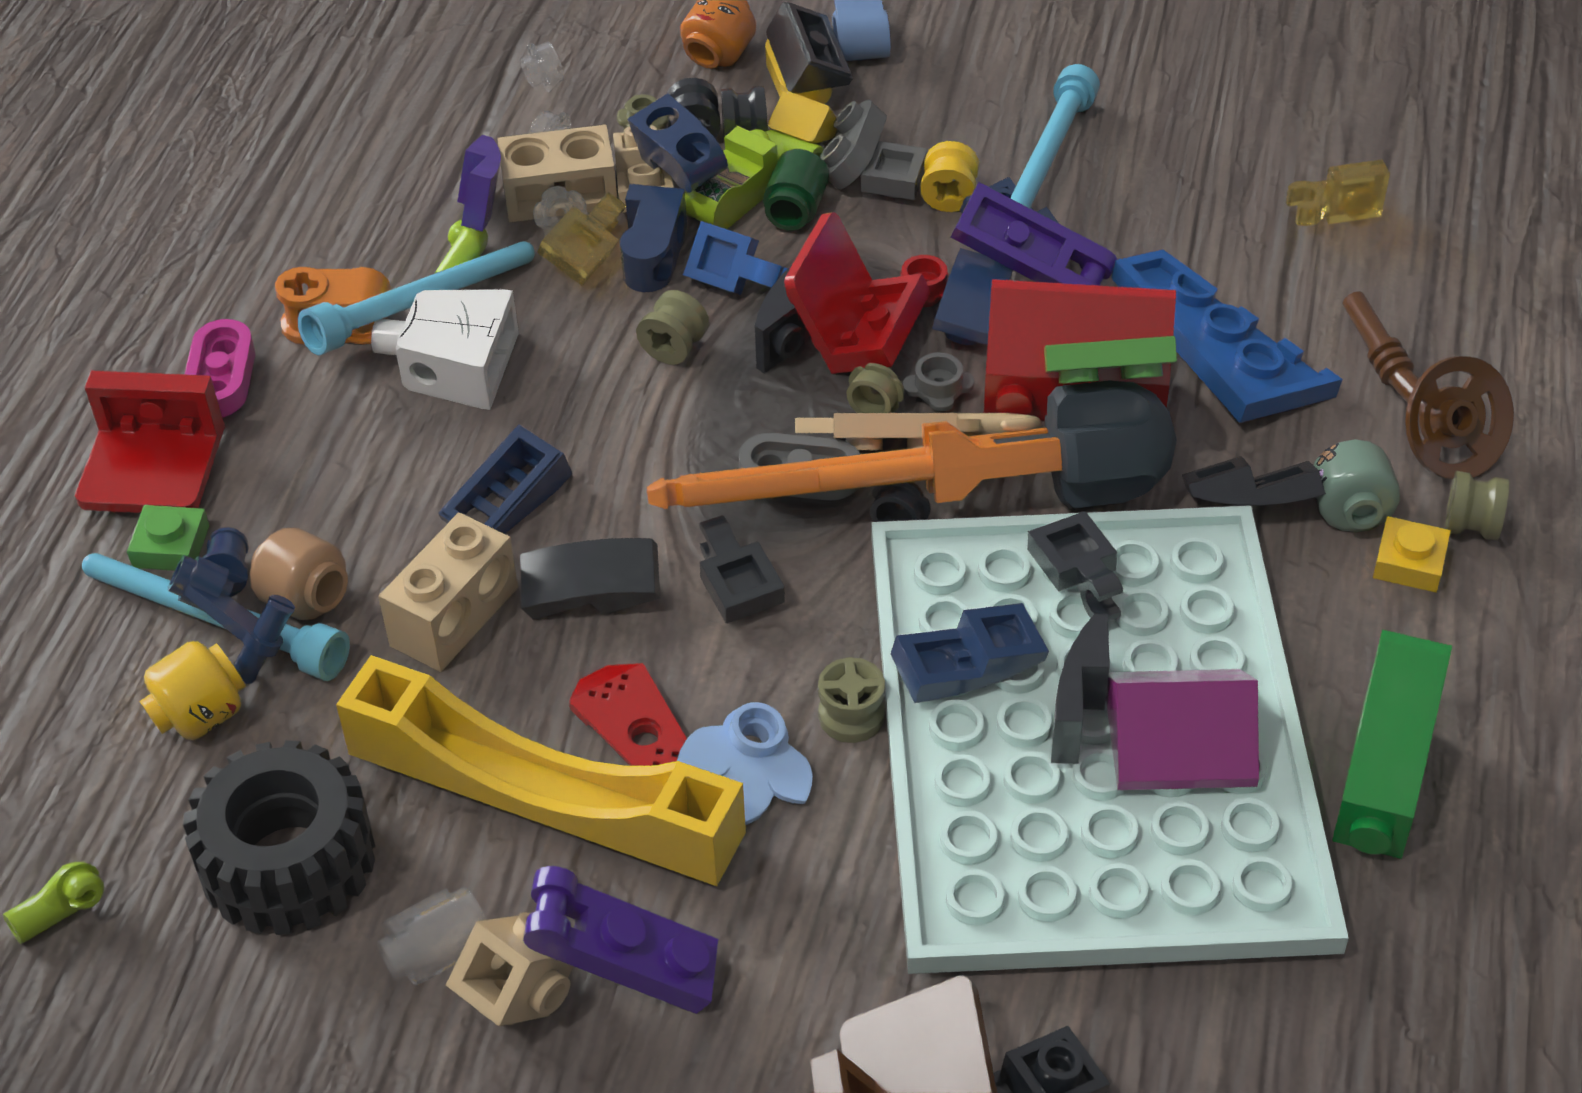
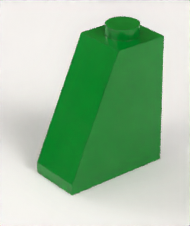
(1392, 744)

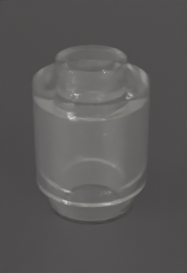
(429, 935)

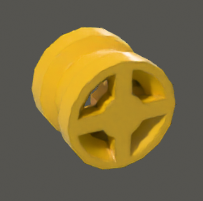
(943, 164)

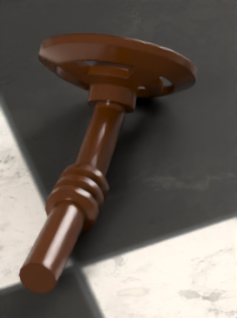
(1446, 415)

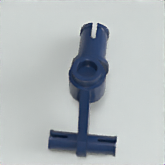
(211, 583)

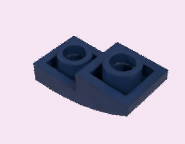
(967, 298)

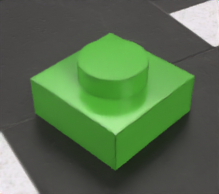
(166, 535)

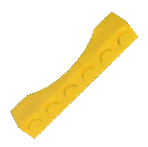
(654, 813)

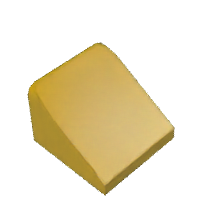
(803, 118)

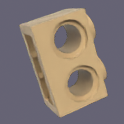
(566, 158)
(449, 591)

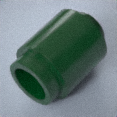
(795, 189)

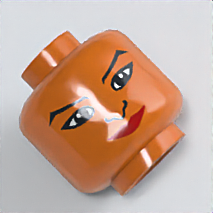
(717, 31)

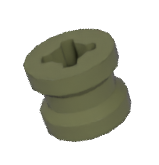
(672, 327)
(1477, 505)
(864, 690)

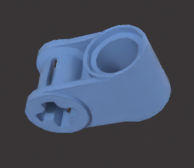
(861, 29)

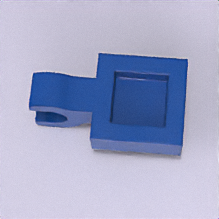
(728, 260)

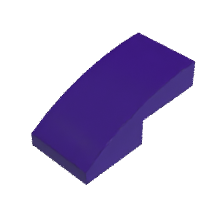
(479, 182)

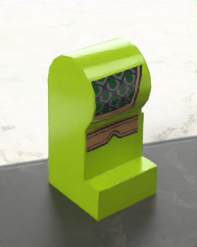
(738, 187)

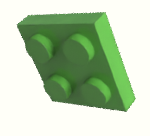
(1135, 356)

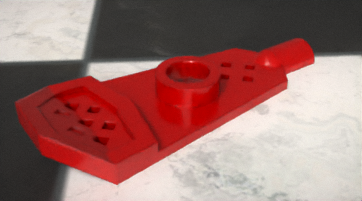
(626, 702)

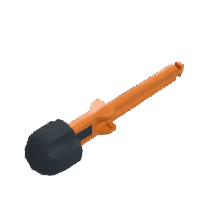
(1098, 442)

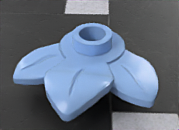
(763, 767)

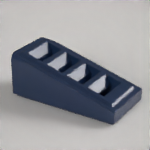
(505, 463)

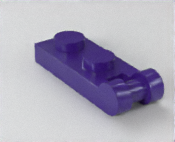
(1029, 241)
(620, 941)

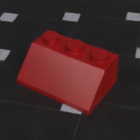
(1039, 314)

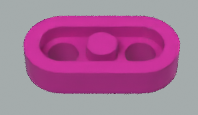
(227, 355)

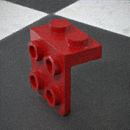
(845, 310)
(151, 440)

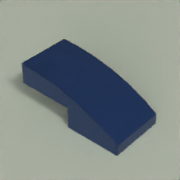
(979, 652)

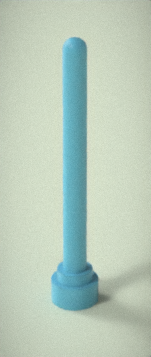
(1074, 93)
(328, 325)
(315, 648)

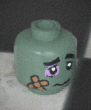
(1356, 483)

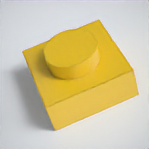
(1411, 554)

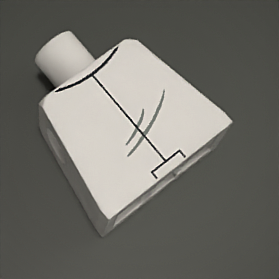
(452, 343)

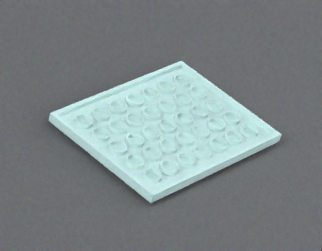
(1048, 859)

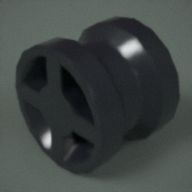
(699, 99)
(744, 109)

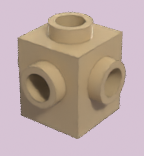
(507, 977)

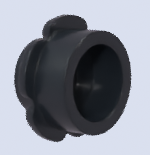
(899, 503)

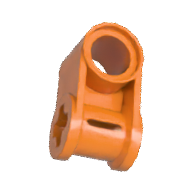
(330, 286)

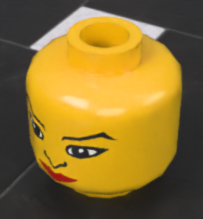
(192, 690)

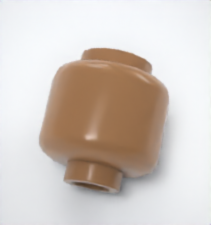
(300, 569)

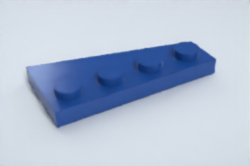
(1224, 346)

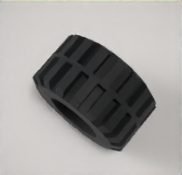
(287, 880)

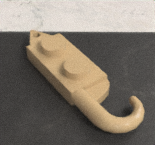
(867, 430)

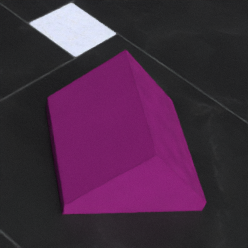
(1184, 729)

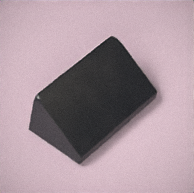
(807, 50)

